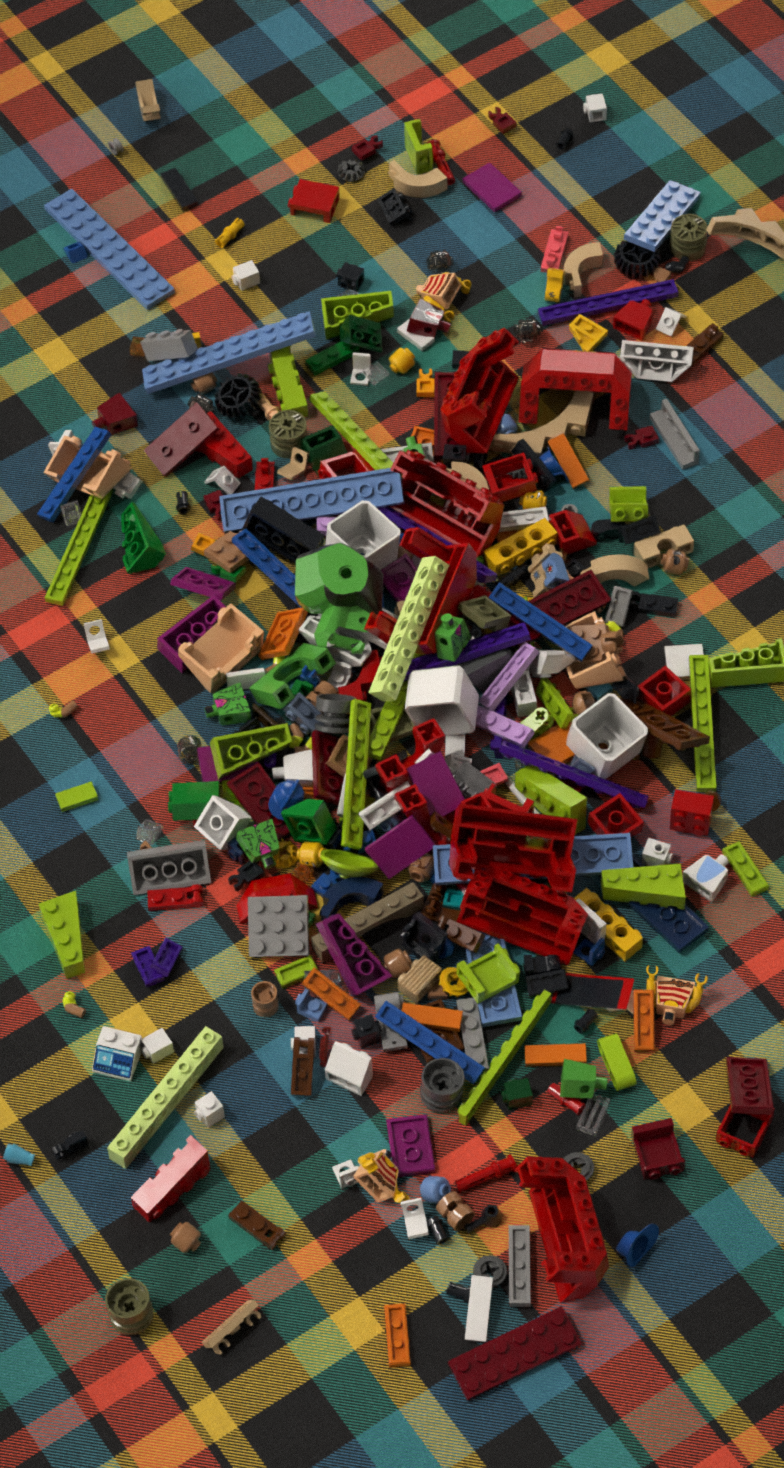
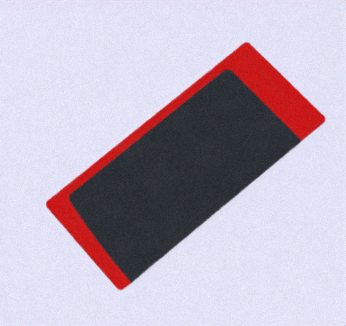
(595, 991)

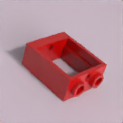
(344, 461)
(509, 465)
(741, 1146)

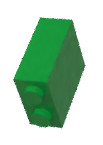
(191, 798)

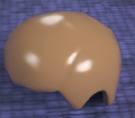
(582, 701)

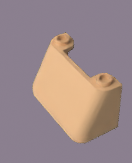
(222, 648)

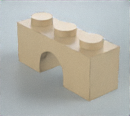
(675, 538)

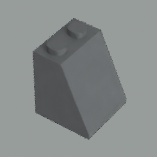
(486, 668)

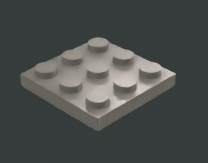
(278, 926)

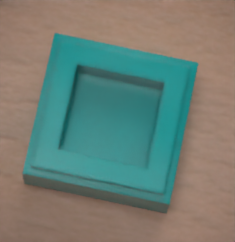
(453, 899)

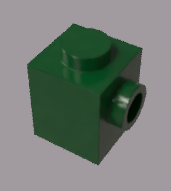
(517, 1093)

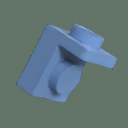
(310, 1006)

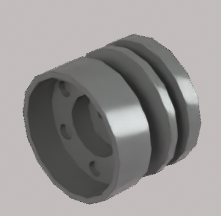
(335, 710)
(445, 1076)

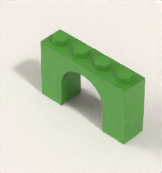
(273, 686)

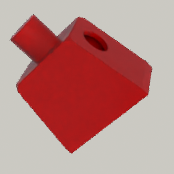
(634, 319)

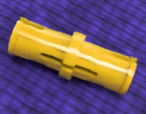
(229, 232)

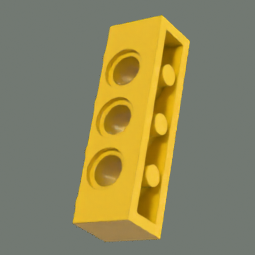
(508, 553)
(622, 946)

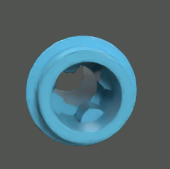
(17, 1155)

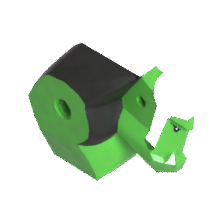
(342, 589)

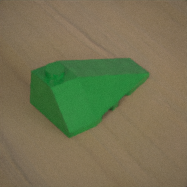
(141, 543)

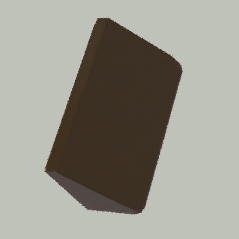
(264, 716)

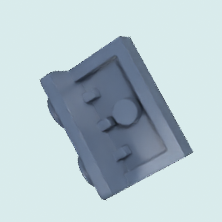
(302, 713)

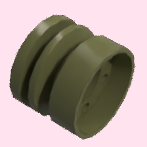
(688, 236)
(286, 432)
(129, 1306)

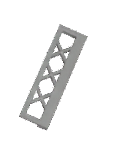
(675, 435)

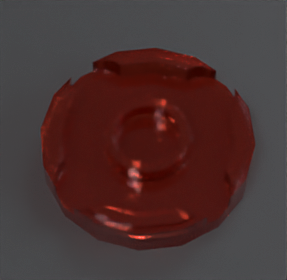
(325, 1046)

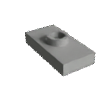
(619, 605)

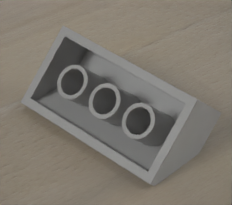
(169, 867)

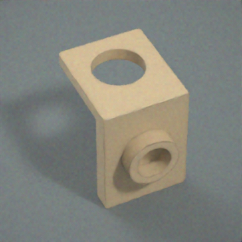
(295, 468)

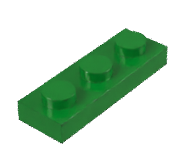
(330, 357)

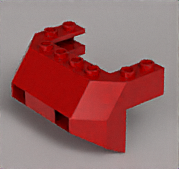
(576, 372)
(480, 392)
(462, 502)
(454, 589)
(508, 846)
(522, 913)
(566, 1225)

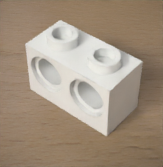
(524, 695)

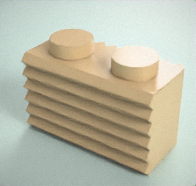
(419, 979)

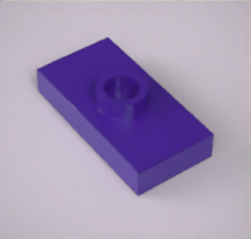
(166, 957)
(143, 959)

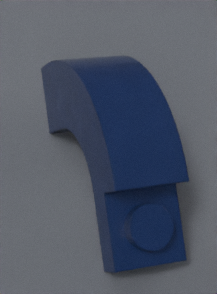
(348, 891)

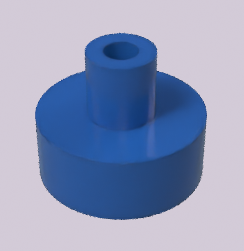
(447, 949)

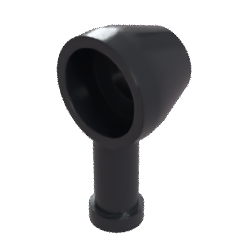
(485, 1219)

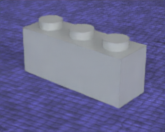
(168, 345)

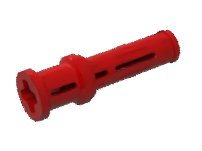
(439, 159)
(495, 1170)

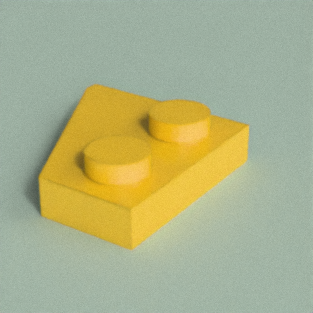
(587, 333)

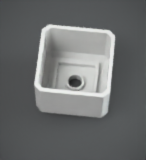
(367, 532)
(445, 696)
(608, 723)

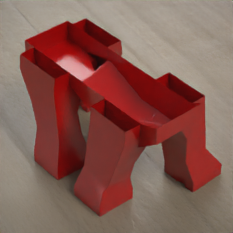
(411, 801)

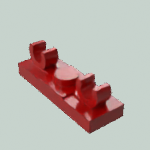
(264, 474)

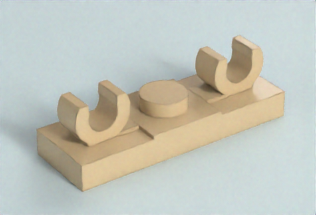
(231, 1326)

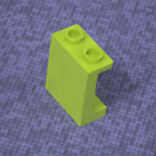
(420, 155)
(628, 503)
(488, 974)

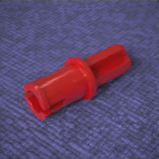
(572, 1103)

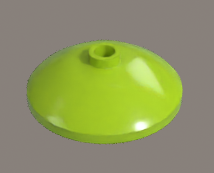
(348, 863)

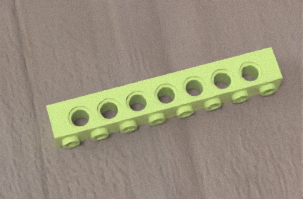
(408, 628)
(165, 1097)

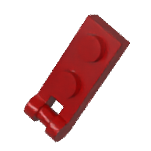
(175, 898)

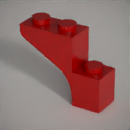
(363, 683)

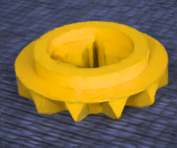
(286, 860)
(448, 975)

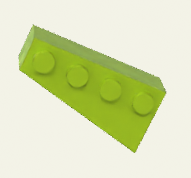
(370, 306)
(287, 381)
(749, 666)
(244, 748)
(551, 795)
(645, 885)
(64, 929)

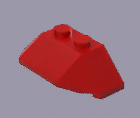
(275, 886)

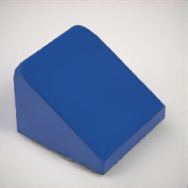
(75, 252)

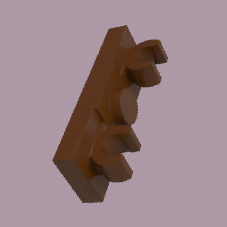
(704, 342)

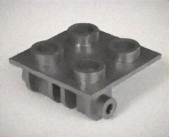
(471, 780)

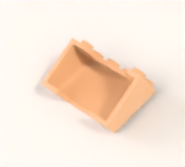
(101, 476)
(595, 673)

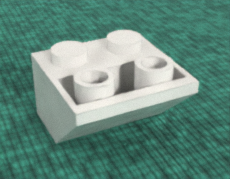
(349, 1068)

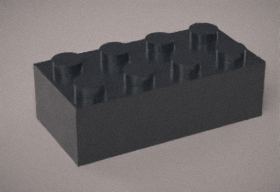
(281, 530)

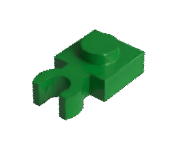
(234, 576)

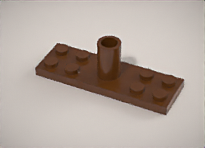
(664, 729)

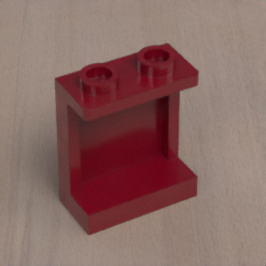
(657, 1149)

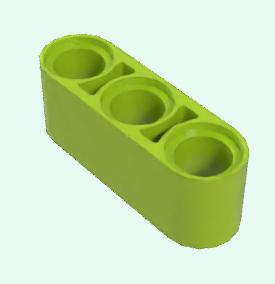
(616, 1062)

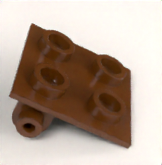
(434, 905)

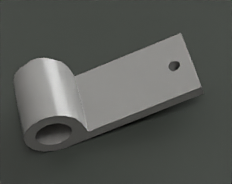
(390, 1039)

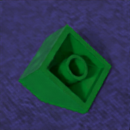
(309, 821)

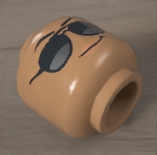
(674, 561)

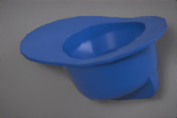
(553, 466)
(284, 796)
(637, 1244)

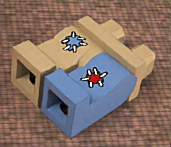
(547, 570)

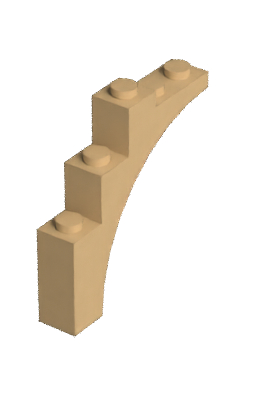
(748, 226)
(571, 421)

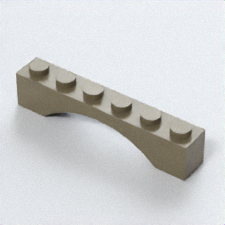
(394, 906)

